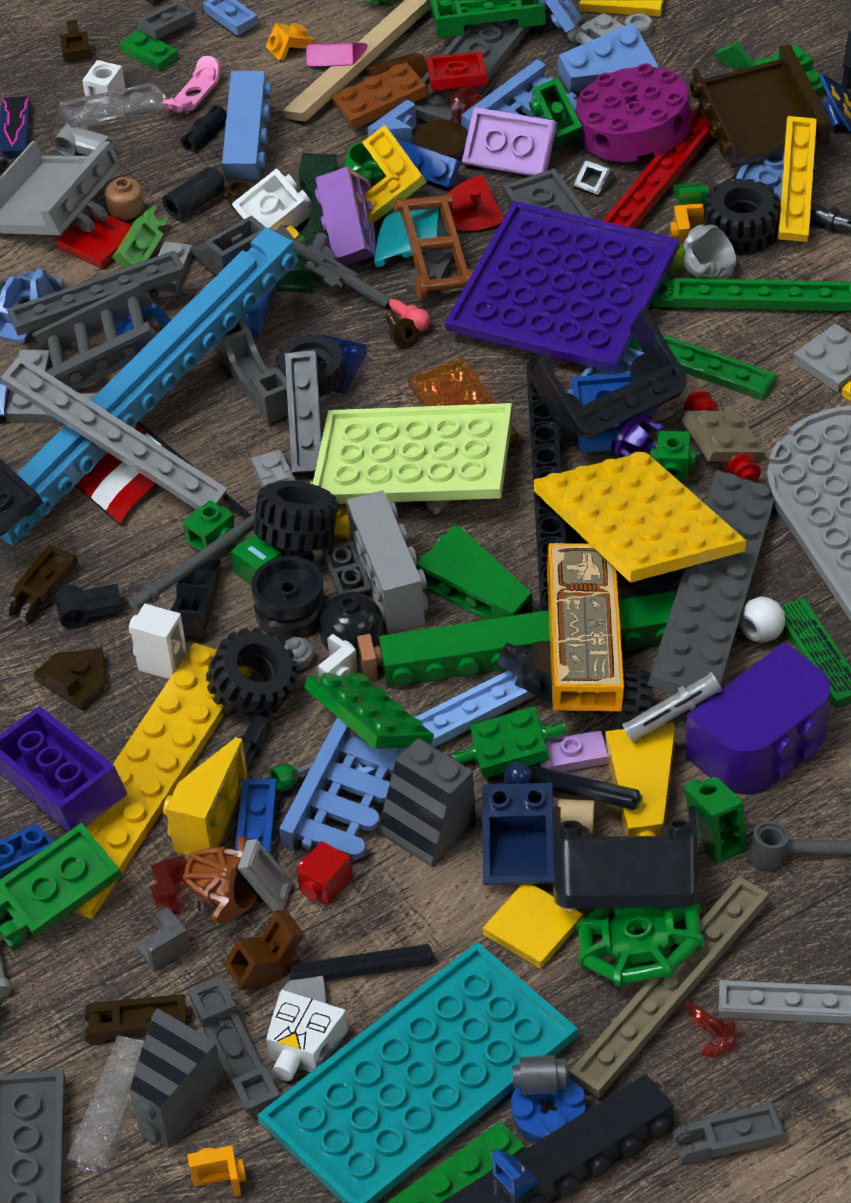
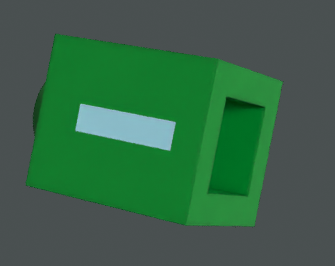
(250, 556)

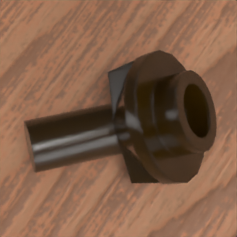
(402, 331)

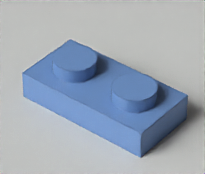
(231, 15)

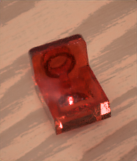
(166, 876)

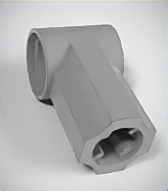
(78, 140)

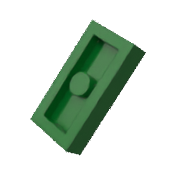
(149, 51)

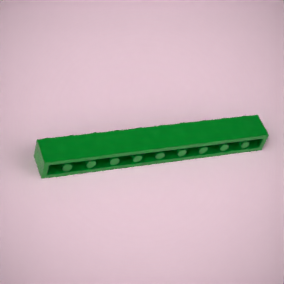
(476, 645)

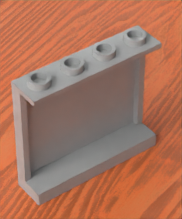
(49, 191)

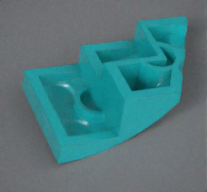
(393, 237)

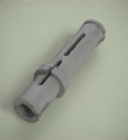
(707, 685)

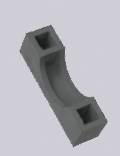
(263, 387)

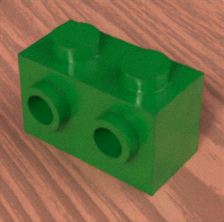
(552, 103)

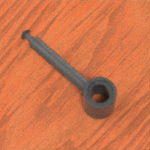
(772, 844)

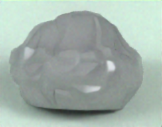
(709, 253)

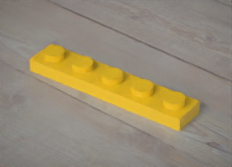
(797, 179)

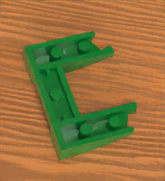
(452, 15)

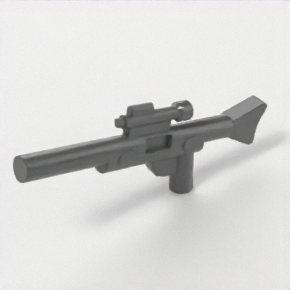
(330, 269)

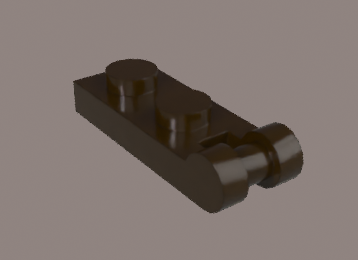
(129, 1016)

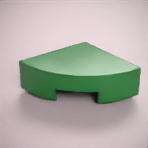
(734, 56)

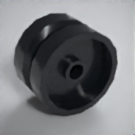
(288, 597)

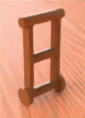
(421, 281)

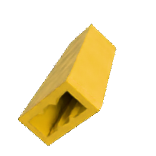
(644, 767)

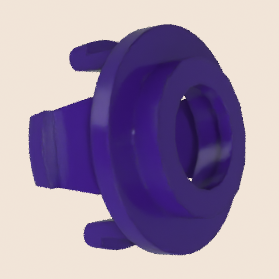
(635, 436)

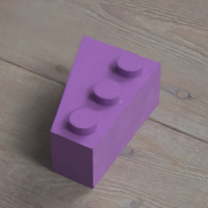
(346, 215)

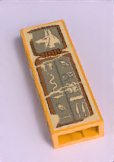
(584, 630)

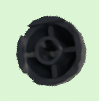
(351, 616)

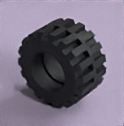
(745, 213)
(295, 515)
(262, 654)

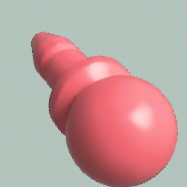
(419, 316)

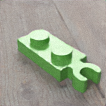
(140, 239)

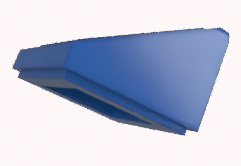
(512, 1174)

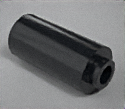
(193, 193)

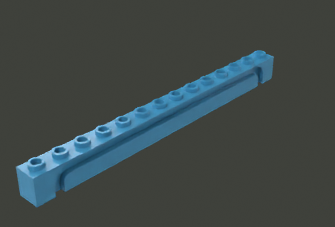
(159, 368)

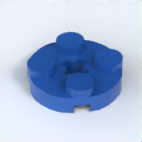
(536, 1125)

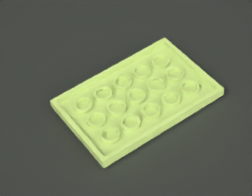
(416, 452)

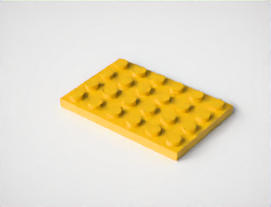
(639, 516)

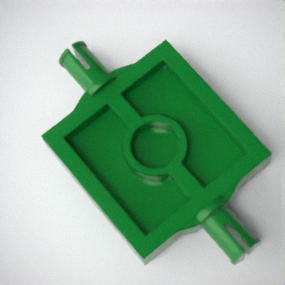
(509, 740)

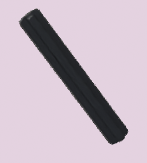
(587, 787)
(364, 963)

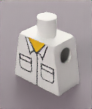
(303, 1034)

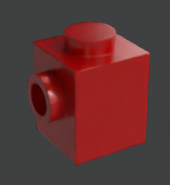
(324, 873)

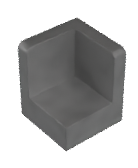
(165, 944)

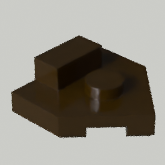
(74, 676)

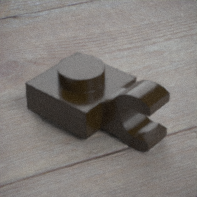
(75, 43)

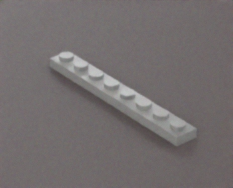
(111, 434)

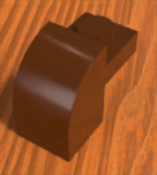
(268, 958)

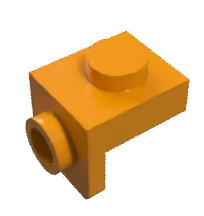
(287, 36)
(685, 219)
(216, 1165)

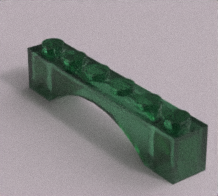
(311, 166)

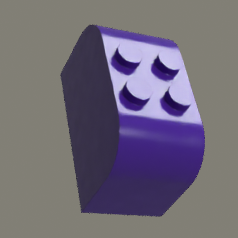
(761, 722)

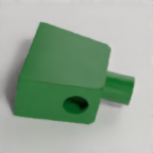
(718, 818)

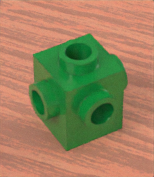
(674, 453)
(207, 525)

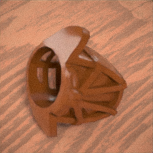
(215, 880)

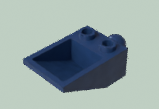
(517, 830)

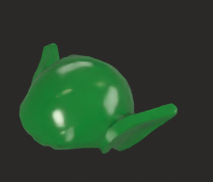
(363, 163)

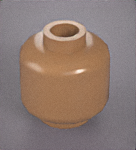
(124, 198)

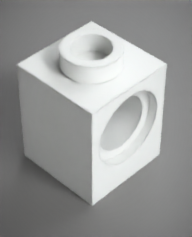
(103, 78)

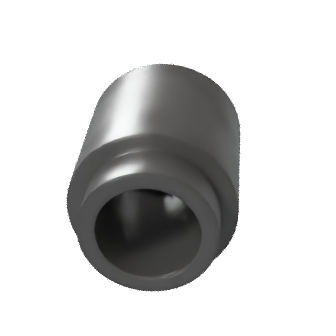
(539, 1075)

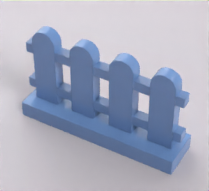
(515, 93)
(314, 798)

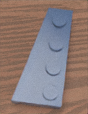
(246, 125)

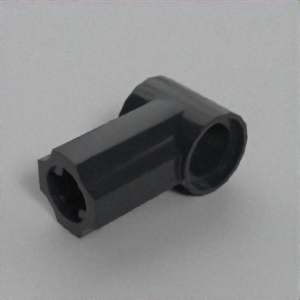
(78, 605)

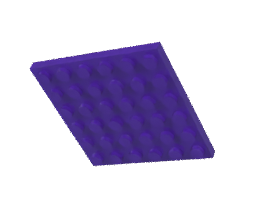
(562, 285)

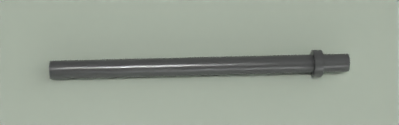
(151, 592)

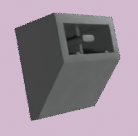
(226, 245)

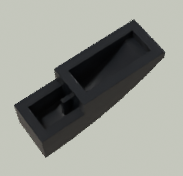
(196, 598)

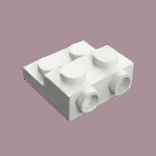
(275, 202)

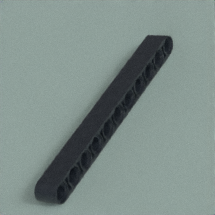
(545, 460)

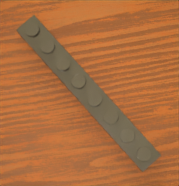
(661, 997)

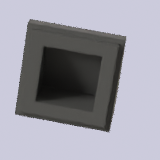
(593, 178)

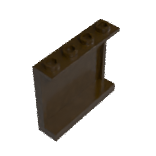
(752, 107)

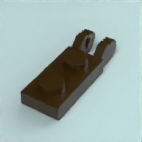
(40, 582)

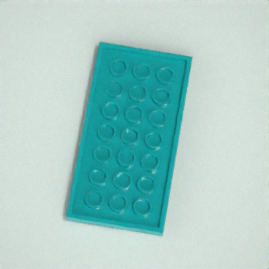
(415, 1077)

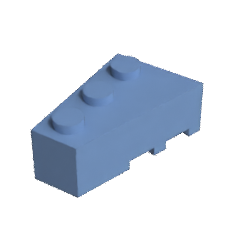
(604, 54)

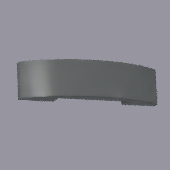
(236, 1053)

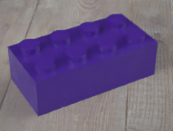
(58, 770)

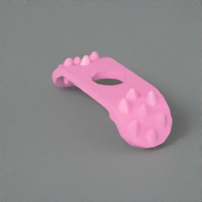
(204, 79)

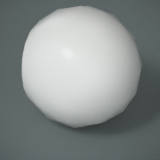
(762, 619)

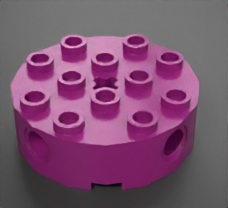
(634, 113)

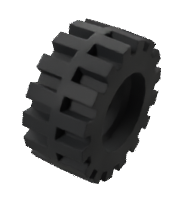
(635, 696)

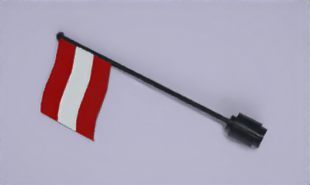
(121, 488)

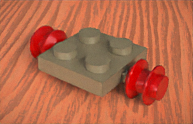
(722, 436)

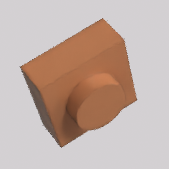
(369, 656)

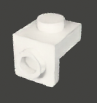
(341, 658)

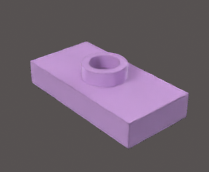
(576, 752)

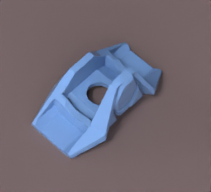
(25, 286)

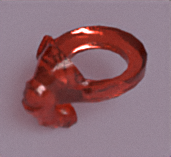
(469, 99)
(722, 1031)

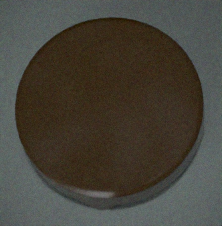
(442, 137)

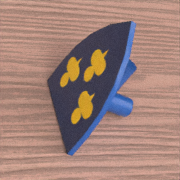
(839, 103)

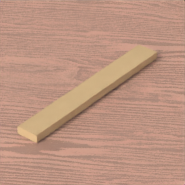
(339, 76)

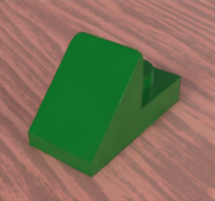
(691, 193)

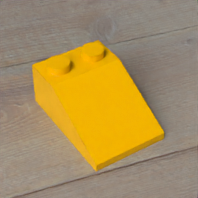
(206, 800)

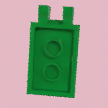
(54, 884)

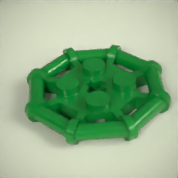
(628, 949)

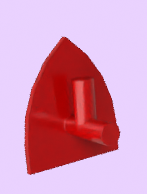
(474, 206)

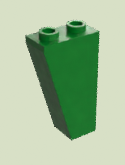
(472, 578)

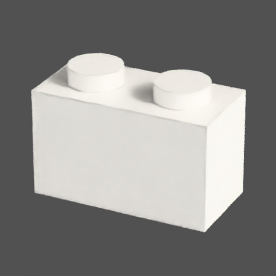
(157, 640)

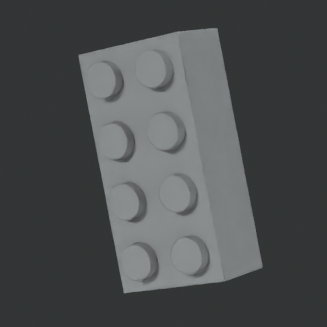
(388, 561)

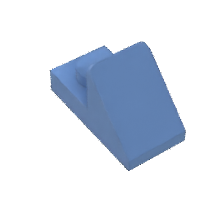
(398, 121)

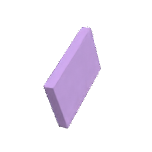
(509, 142)

